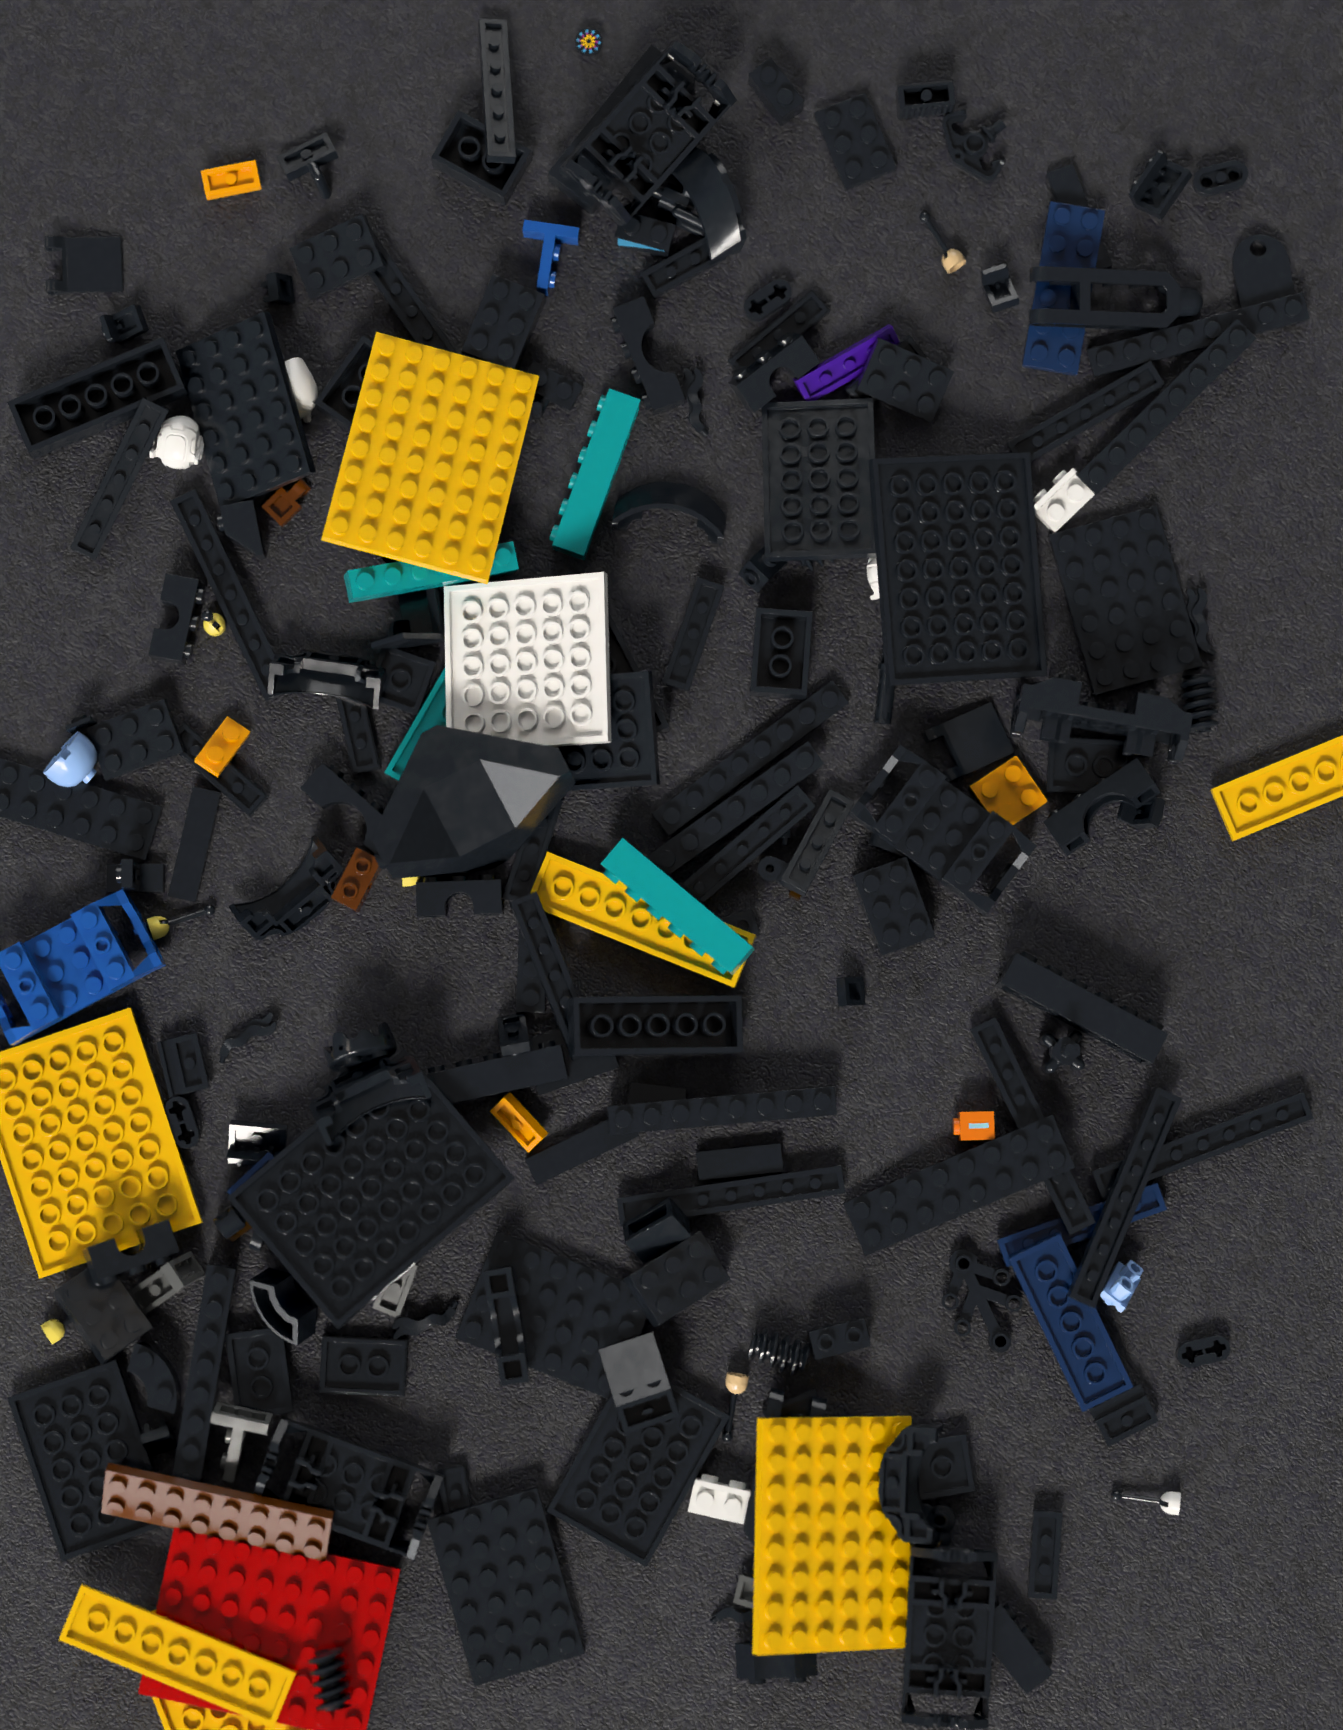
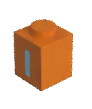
(974, 1126)

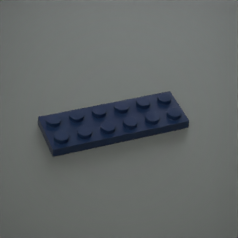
(1069, 241)
(1069, 1326)

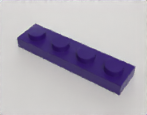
(841, 367)

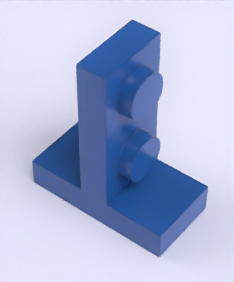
(550, 234)

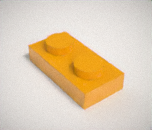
(231, 180)
(222, 746)
(519, 1122)

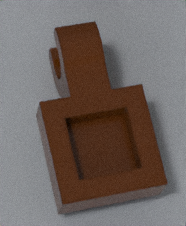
(283, 505)

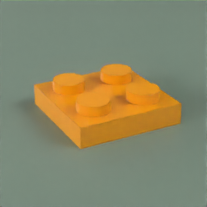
(1009, 791)

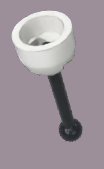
(1168, 1502)

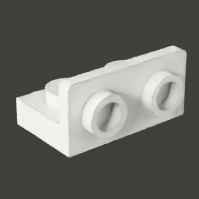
(1062, 500)
(719, 1499)

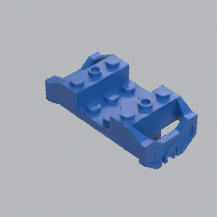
(72, 966)

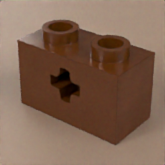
(356, 880)

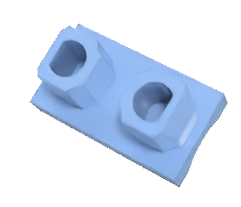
(1121, 1284)

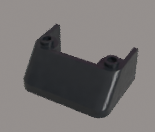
(421, 618)

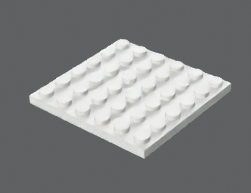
(530, 659)

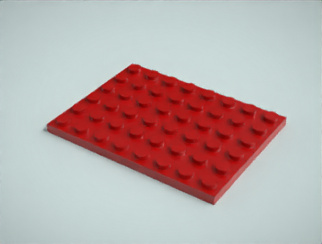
(284, 1613)

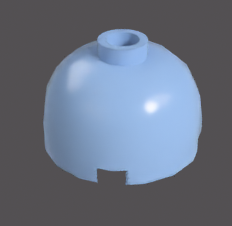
(73, 762)

